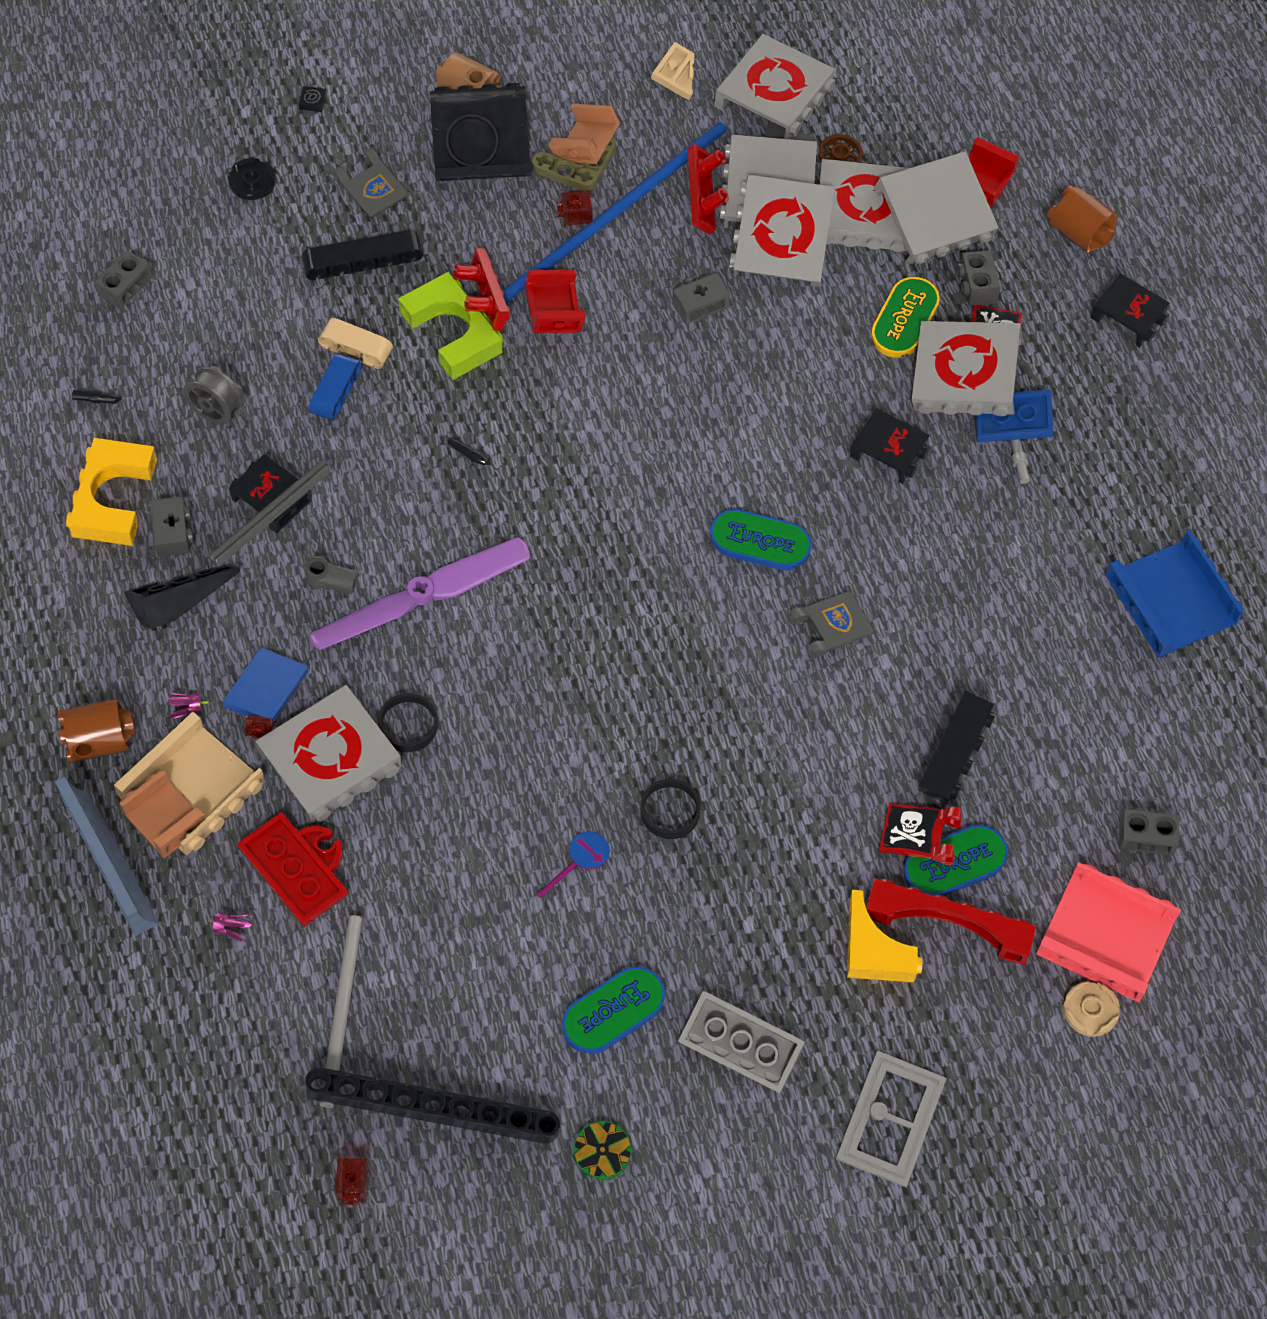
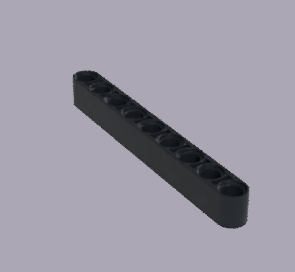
(421, 1095)

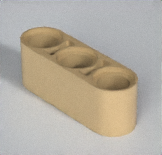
(355, 342)

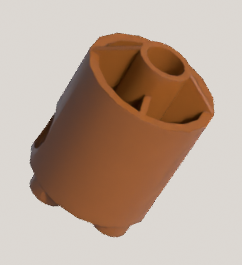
(1083, 219)
(95, 730)

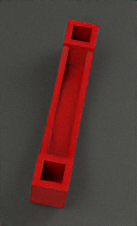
(1007, 935)

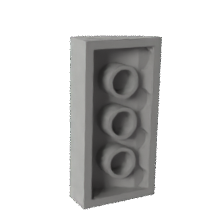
(742, 1042)

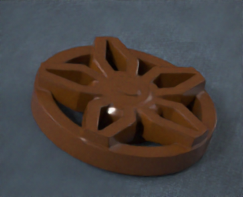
(840, 151)

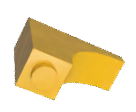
(874, 953)

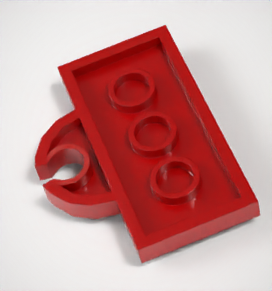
(296, 866)

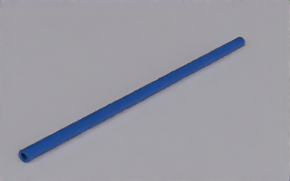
(615, 210)

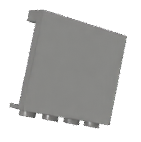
(767, 158)
(938, 207)

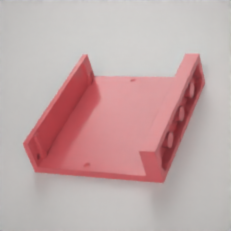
(1108, 931)

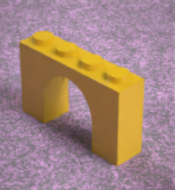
(106, 461)

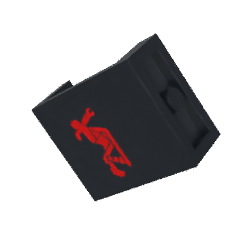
(1132, 307)
(891, 443)
(263, 484)

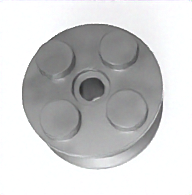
(213, 395)

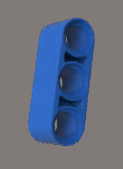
(334, 386)

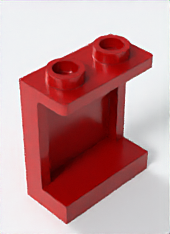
(992, 168)
(553, 301)

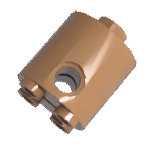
(462, 70)

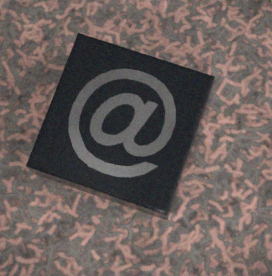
(312, 99)

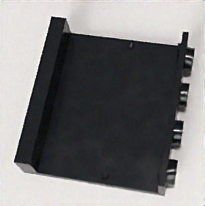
(473, 139)

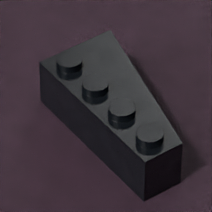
(957, 747)

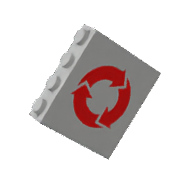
(777, 84)
(857, 211)
(782, 229)
(966, 367)
(330, 754)

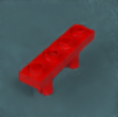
(701, 187)
(491, 297)

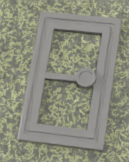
(865, 1106)

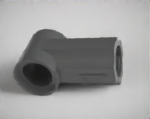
(331, 576)

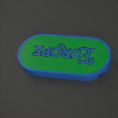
(760, 539)
(978, 856)
(613, 1010)

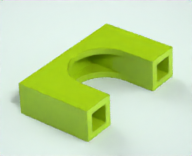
(447, 296)

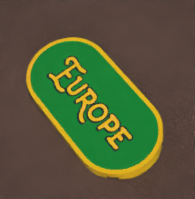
(900, 319)

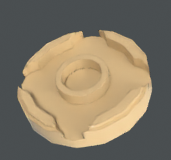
(1091, 1009)

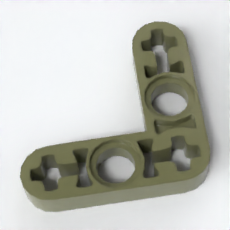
(583, 170)

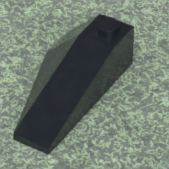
(165, 603)

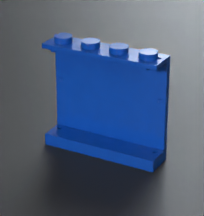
(1175, 595)

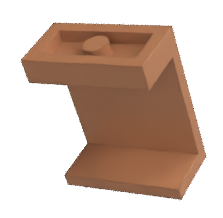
(589, 135)
(161, 813)

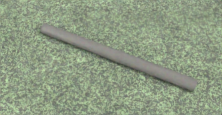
(343, 997)

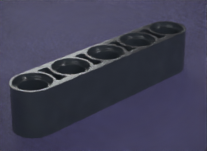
(362, 254)

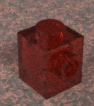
(575, 208)
(352, 1180)

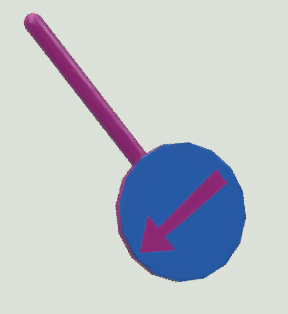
(587, 851)

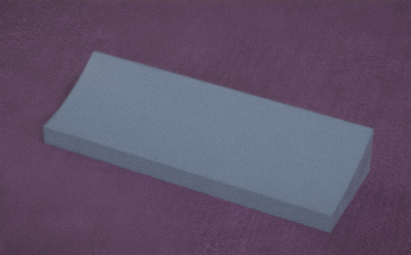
(107, 857)

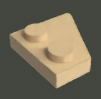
(676, 71)

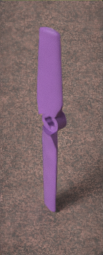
(440, 585)

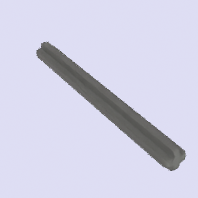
(269, 513)

